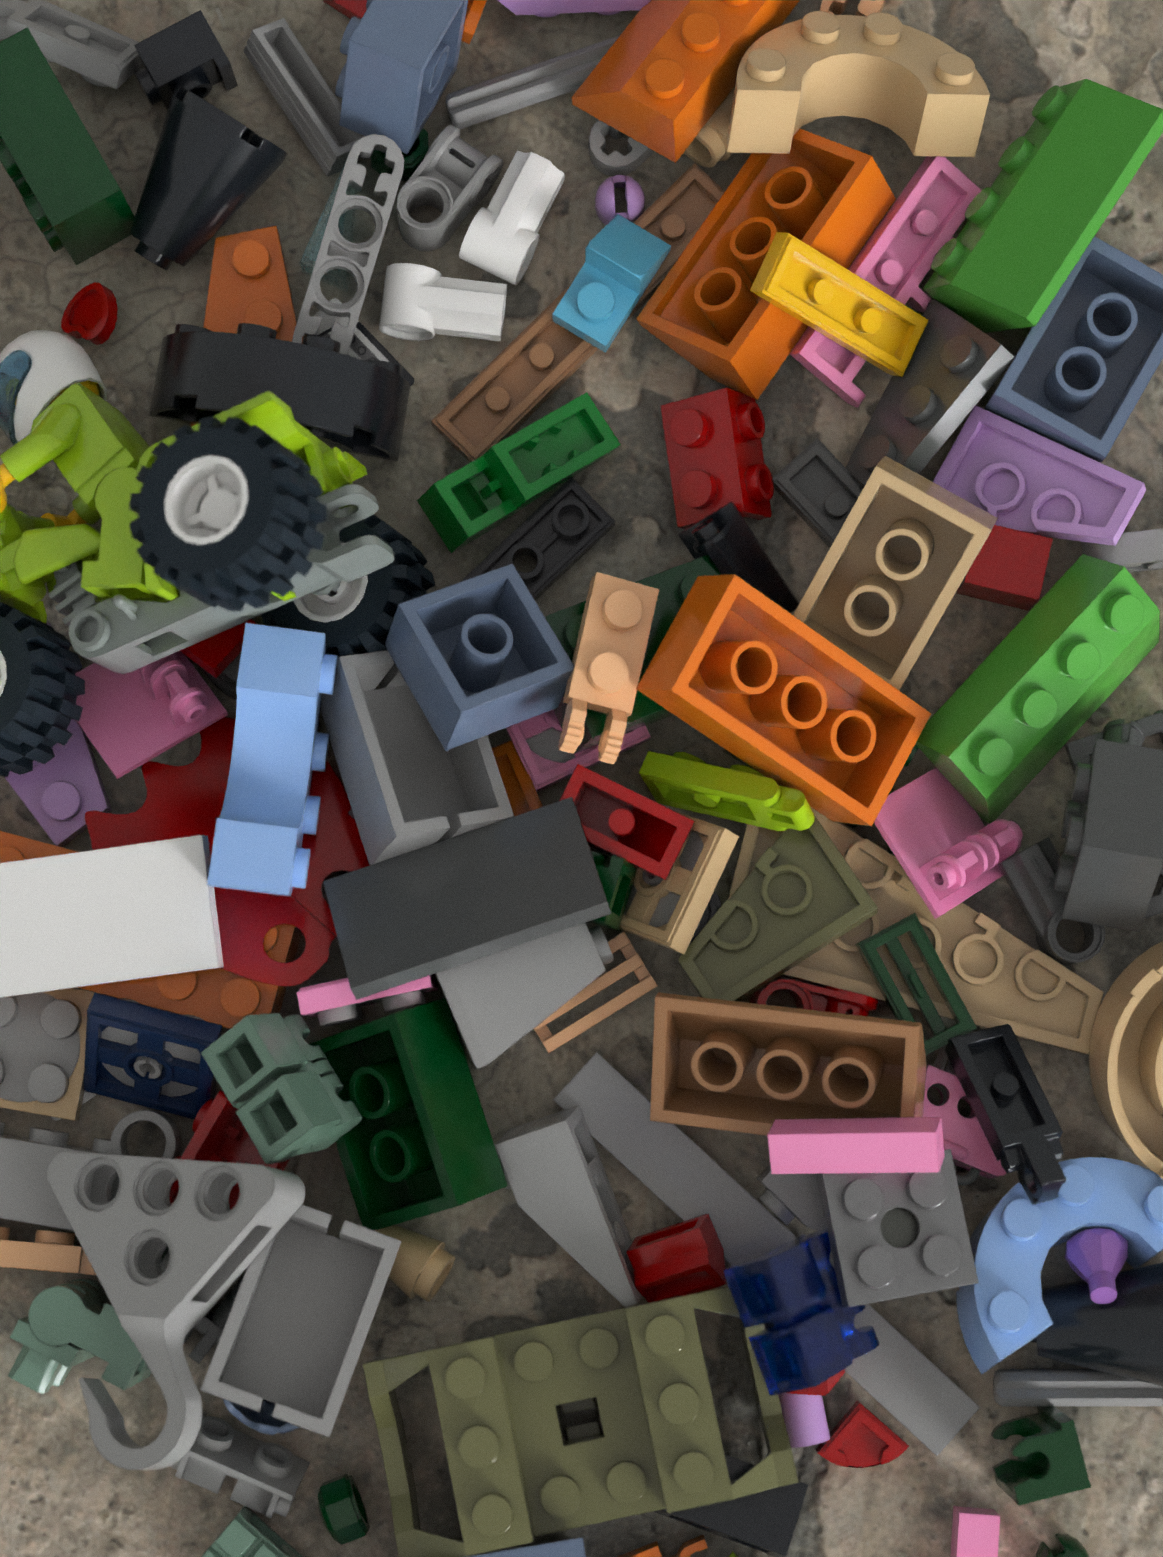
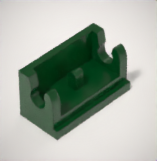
(1047, 1455)

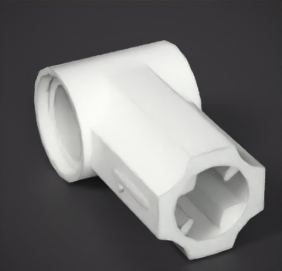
(507, 231)
(424, 303)

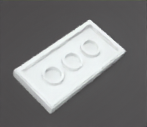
(107, 916)

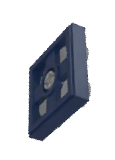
(148, 1056)

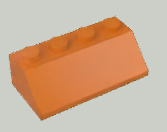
(675, 68)
(705, 302)

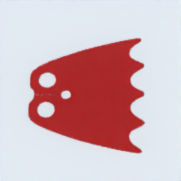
(187, 804)

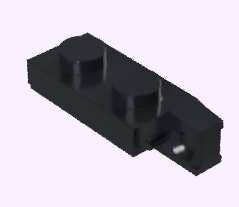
(1010, 1108)

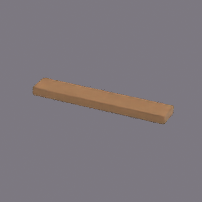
(549, 354)

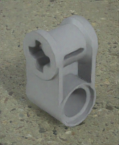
(450, 179)

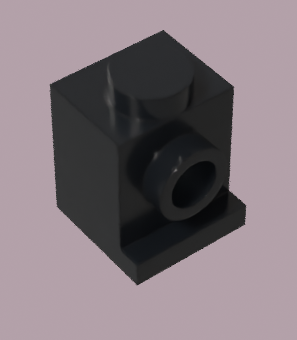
(183, 56)

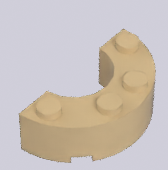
(859, 70)
(1129, 1057)

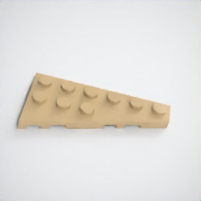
(990, 968)

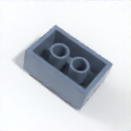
(1087, 354)

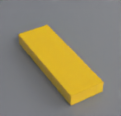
(839, 304)

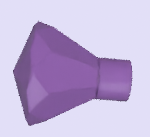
(1097, 1259)

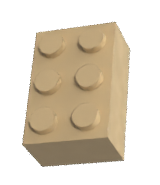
(894, 569)

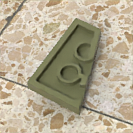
(778, 917)

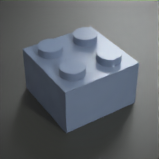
(398, 65)
(478, 656)

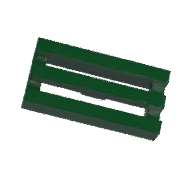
(888, 936)

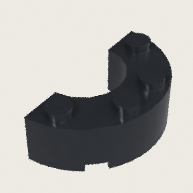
(331, 394)

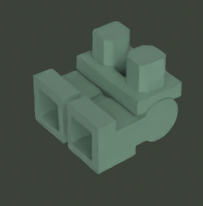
(280, 1086)
(68, 1328)

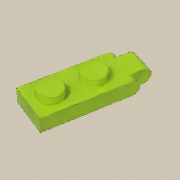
(723, 792)

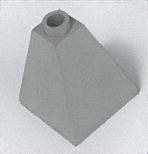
(520, 987)

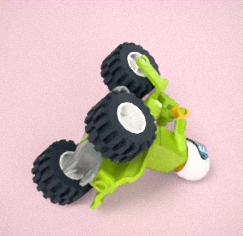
(191, 540)

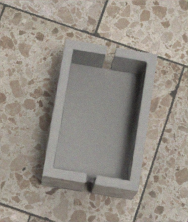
(395, 768)
(302, 1320)

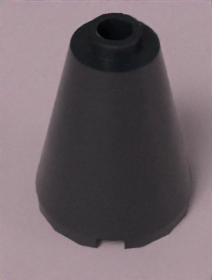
(197, 179)
(1109, 1337)

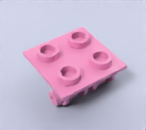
(144, 710)
(944, 841)

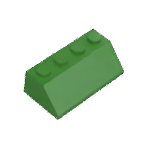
(1044, 205)
(1041, 684)

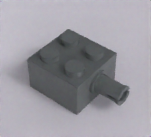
(1113, 832)

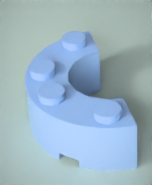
(273, 762)
(1015, 1237)

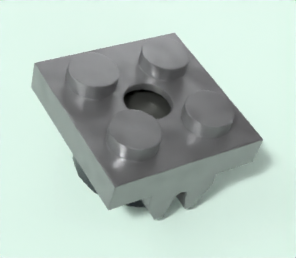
(896, 1233)

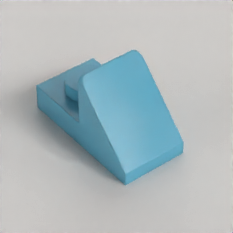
(611, 282)

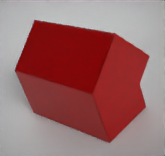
(678, 1260)

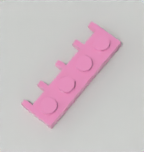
(895, 263)

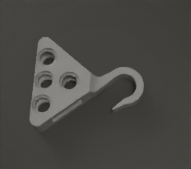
(155, 1308)

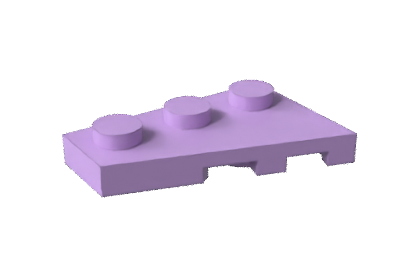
(1037, 482)
(63, 788)

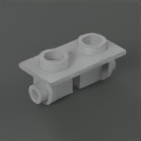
(264, 1471)

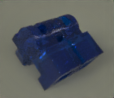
(802, 1298)

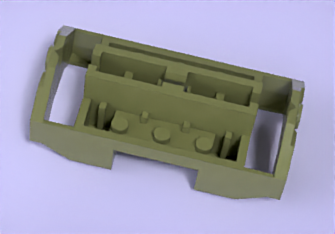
(507, 1441)

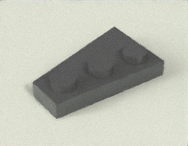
(937, 392)

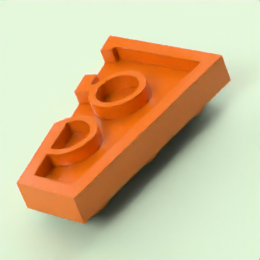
(250, 284)

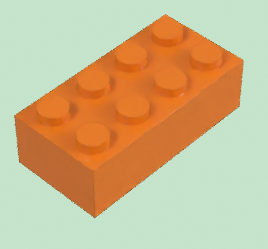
(784, 699)

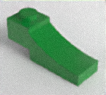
(517, 472)

